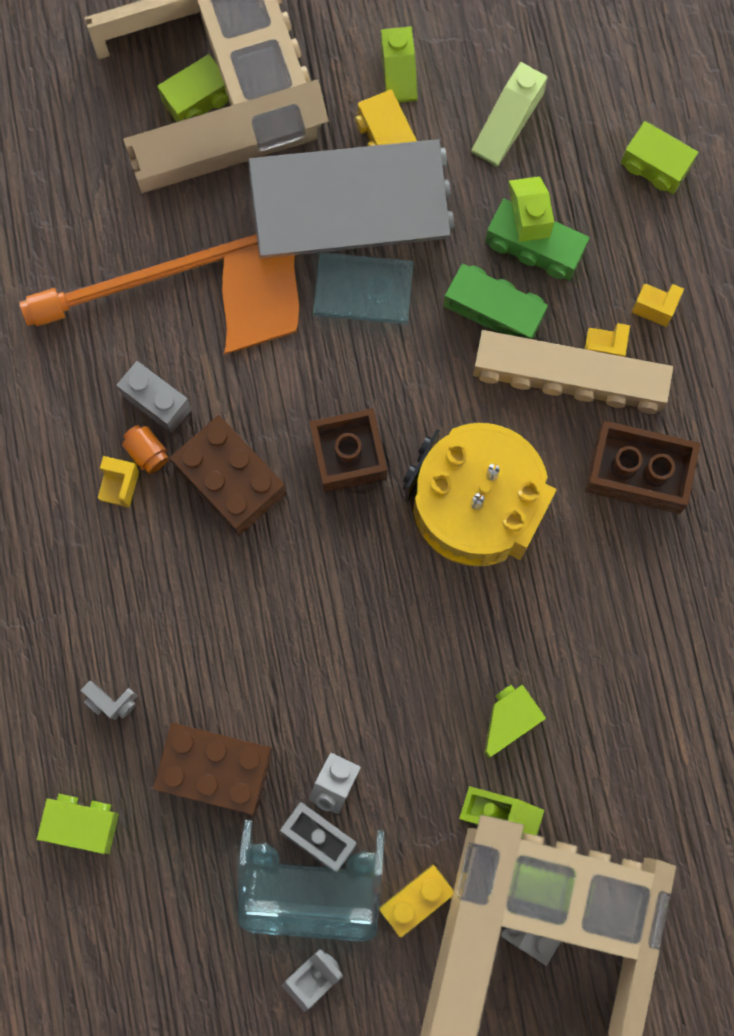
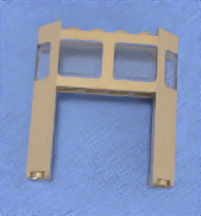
(259, 64)
(551, 896)

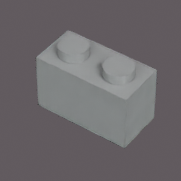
(154, 397)
(318, 838)

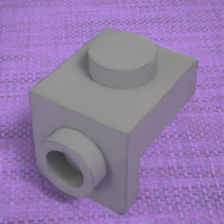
(99, 701)
(334, 783)
(536, 946)
(312, 979)

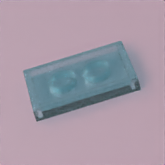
(363, 288)

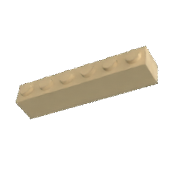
(573, 372)

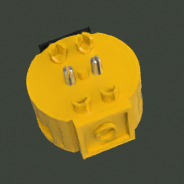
(478, 493)

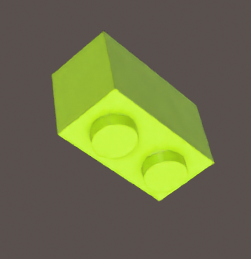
(194, 90)
(658, 158)
(78, 825)

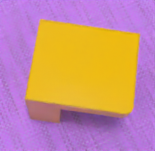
(657, 304)
(608, 341)
(118, 481)

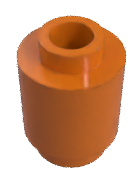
(145, 449)

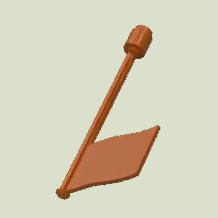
(256, 292)

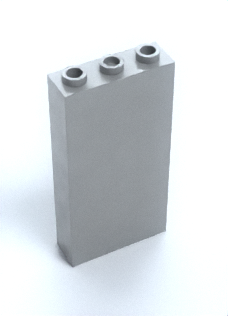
(350, 198)

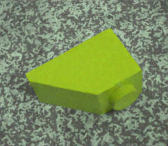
(399, 63)
(531, 208)
(511, 718)
(501, 807)

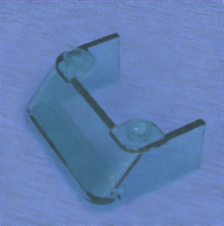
(308, 898)

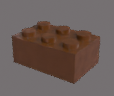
(642, 467)
(228, 475)
(213, 768)

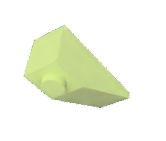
(510, 113)

